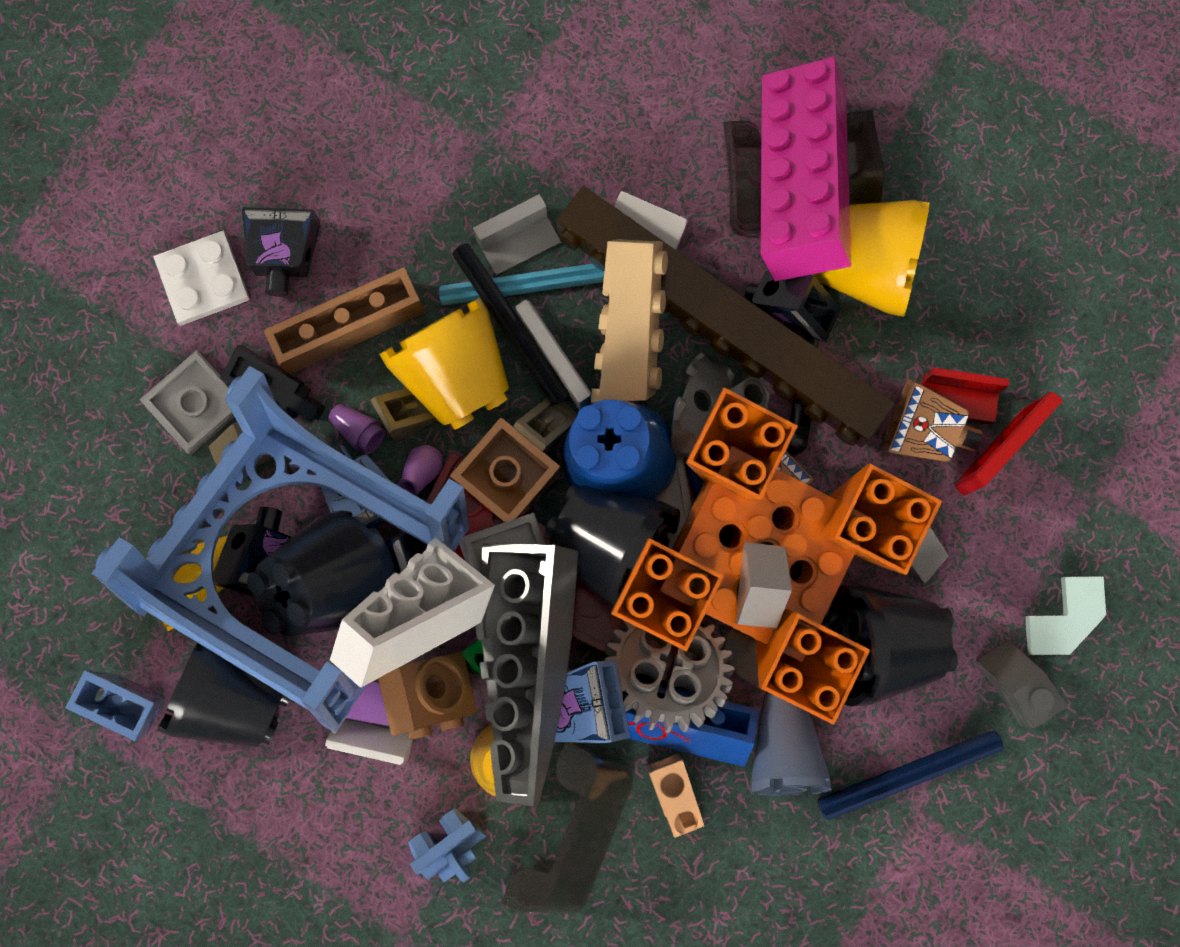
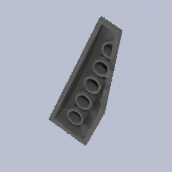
(525, 660)

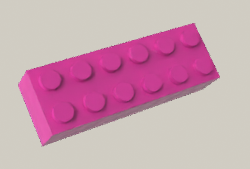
(805, 171)

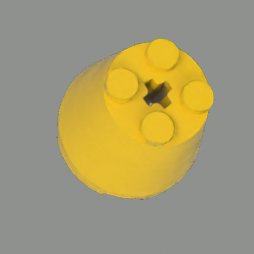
(883, 254)
(452, 365)

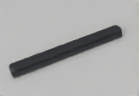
(510, 324)

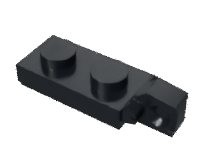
(287, 390)

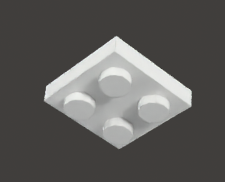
(201, 278)

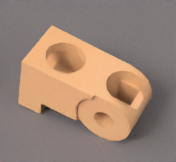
(675, 794)

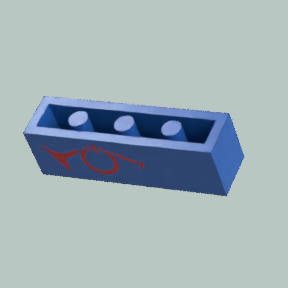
(724, 738)

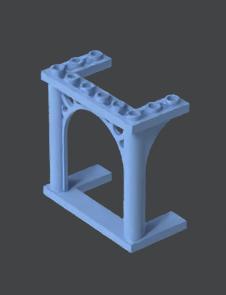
(266, 430)

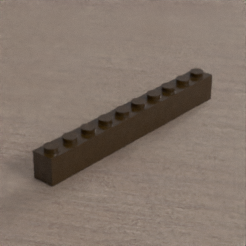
(736, 326)

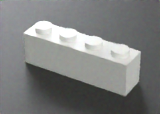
(411, 615)

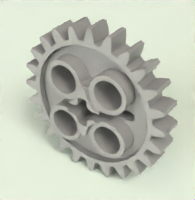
(702, 678)

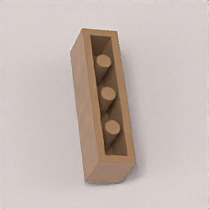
(344, 321)

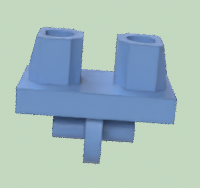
(451, 853)

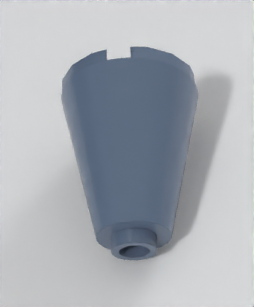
(787, 752)

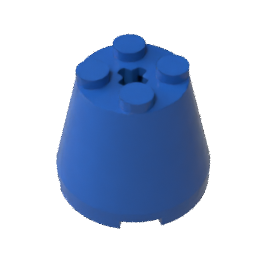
(636, 466)

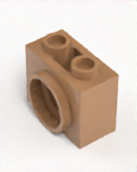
(444, 702)

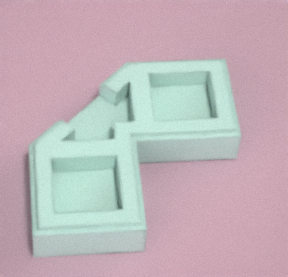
(1082, 612)

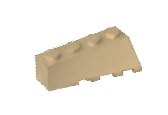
(631, 321)

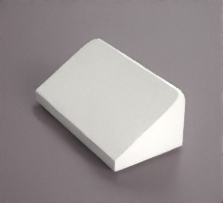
(658, 221)
(370, 742)

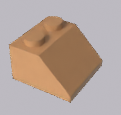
(506, 472)

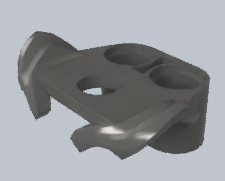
(709, 379)

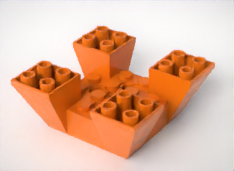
(865, 518)

